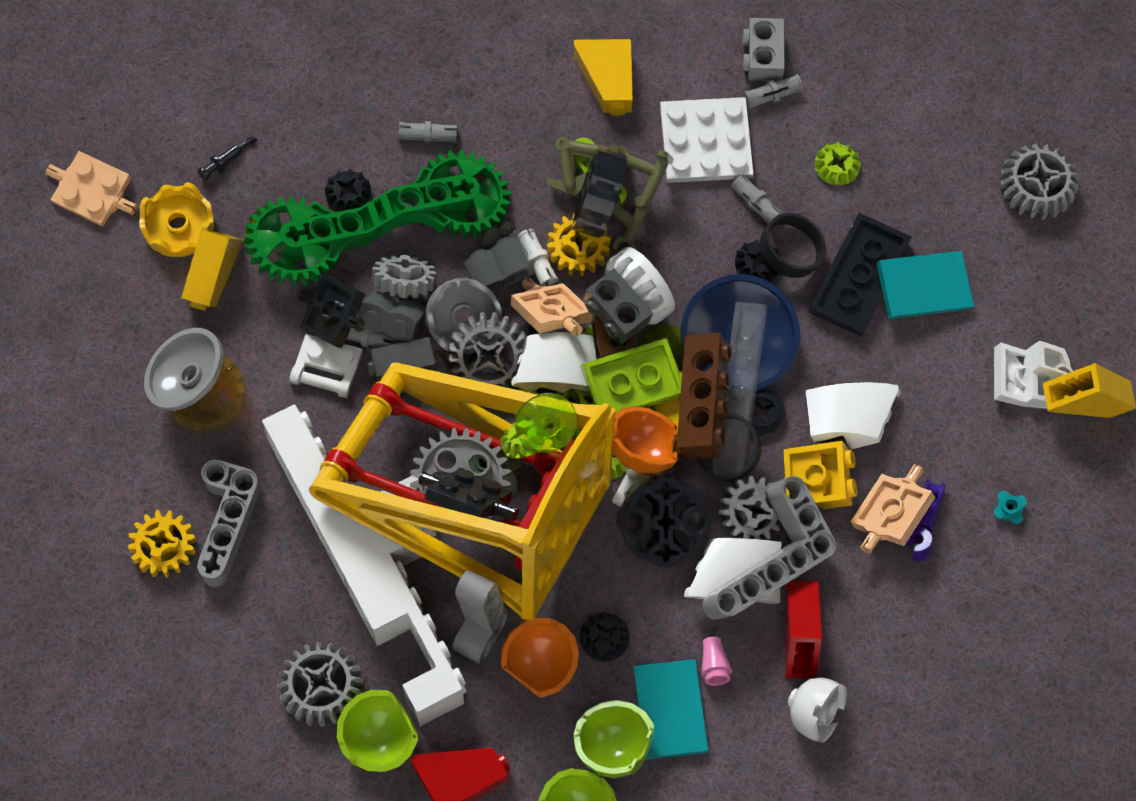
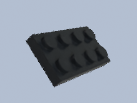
(853, 282)

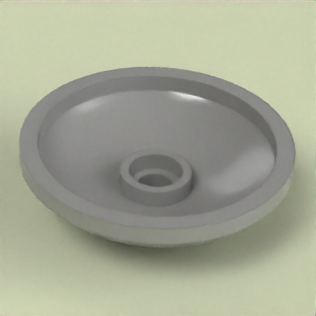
(184, 369)

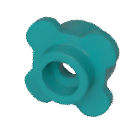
(1002, 511)

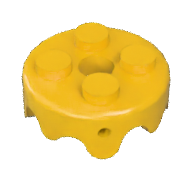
(174, 203)

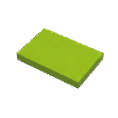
(634, 377)

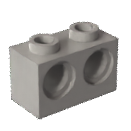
(766, 50)

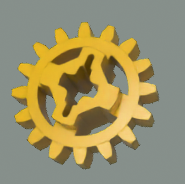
(567, 245)
(148, 537)

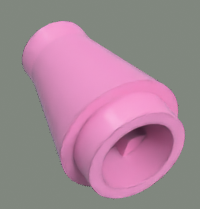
(715, 664)

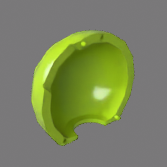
(376, 731)
(613, 738)
(577, 786)

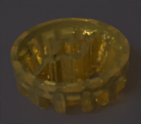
(233, 382)

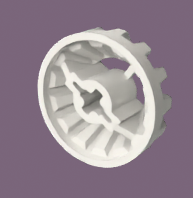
(644, 281)

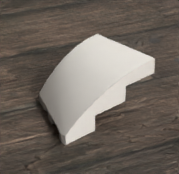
(554, 361)
(1023, 383)
(850, 410)
(727, 559)

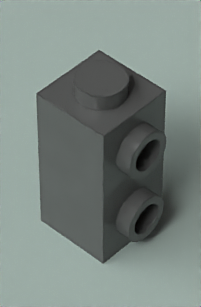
(412, 353)

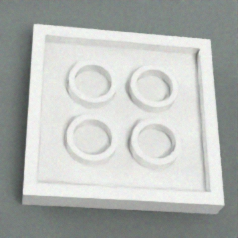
(706, 139)

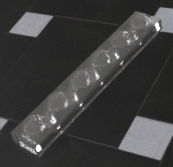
(743, 372)

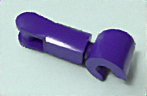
(925, 527)

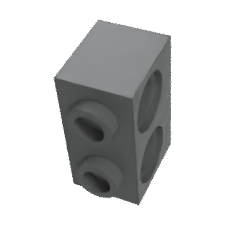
(624, 302)

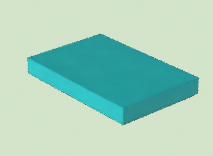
(925, 285)
(673, 702)

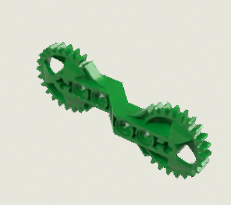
(299, 240)

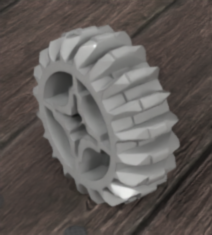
(1050, 171)
(481, 343)
(313, 695)

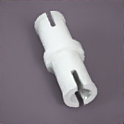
(538, 257)

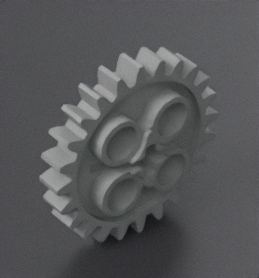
(463, 450)

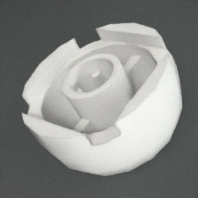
(815, 707)

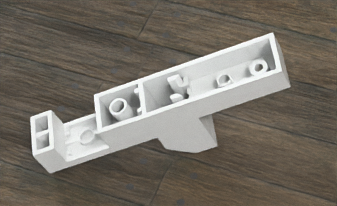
(368, 568)

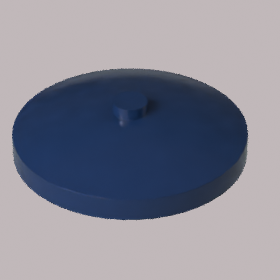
(713, 312)

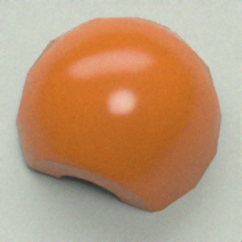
(644, 440)
(540, 655)

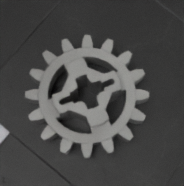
(404, 276)
(749, 521)

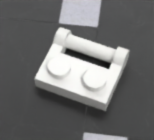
(326, 357)

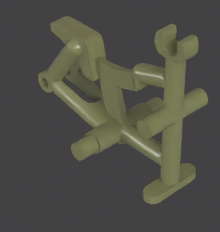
(573, 184)

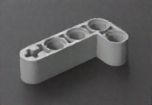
(223, 525)
(483, 615)

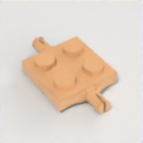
(91, 188)
(551, 308)
(892, 509)

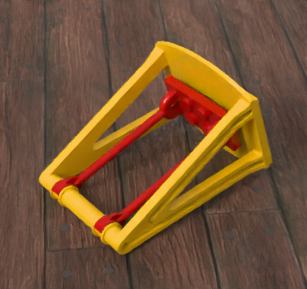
(554, 519)

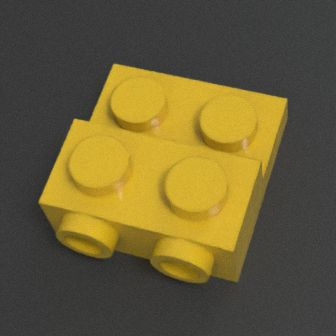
(824, 472)

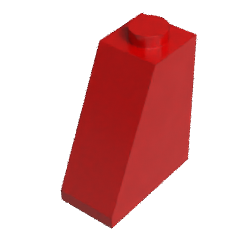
(802, 629)
(461, 773)

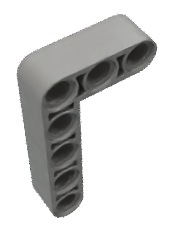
(779, 563)

